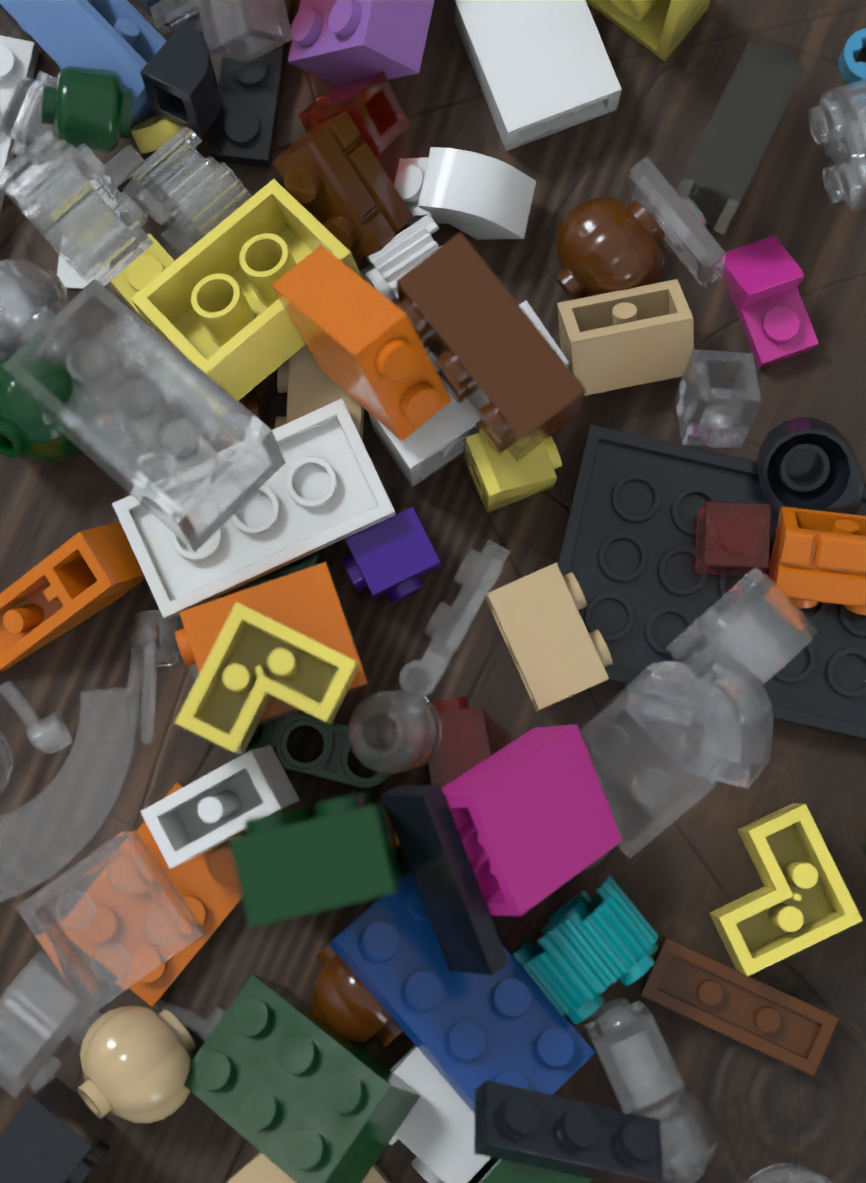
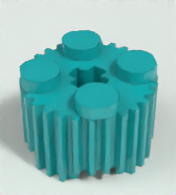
(588, 949)

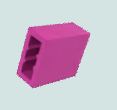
(531, 817)

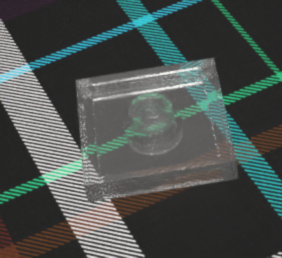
(680, 222)

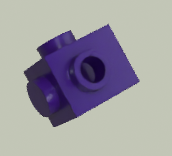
(391, 557)

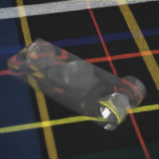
(451, 623)

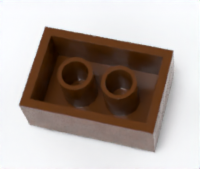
(488, 349)

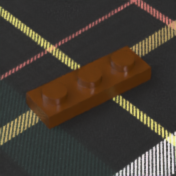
(738, 1006)

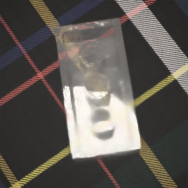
(147, 415)

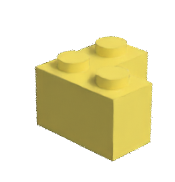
(252, 664)
(800, 896)

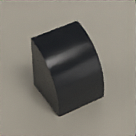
(183, 81)

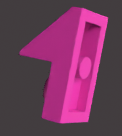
(767, 300)

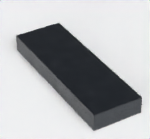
(445, 879)

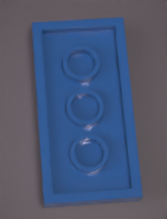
(460, 1021)

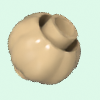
(135, 1064)

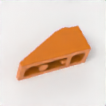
(66, 590)

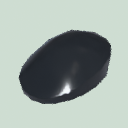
(810, 468)

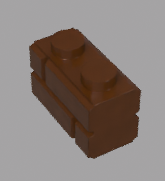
(343, 186)

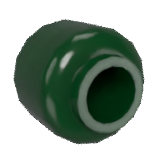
(88, 108)

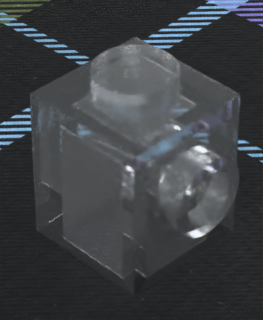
(717, 398)

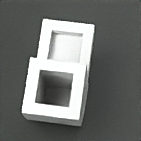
(467, 192)

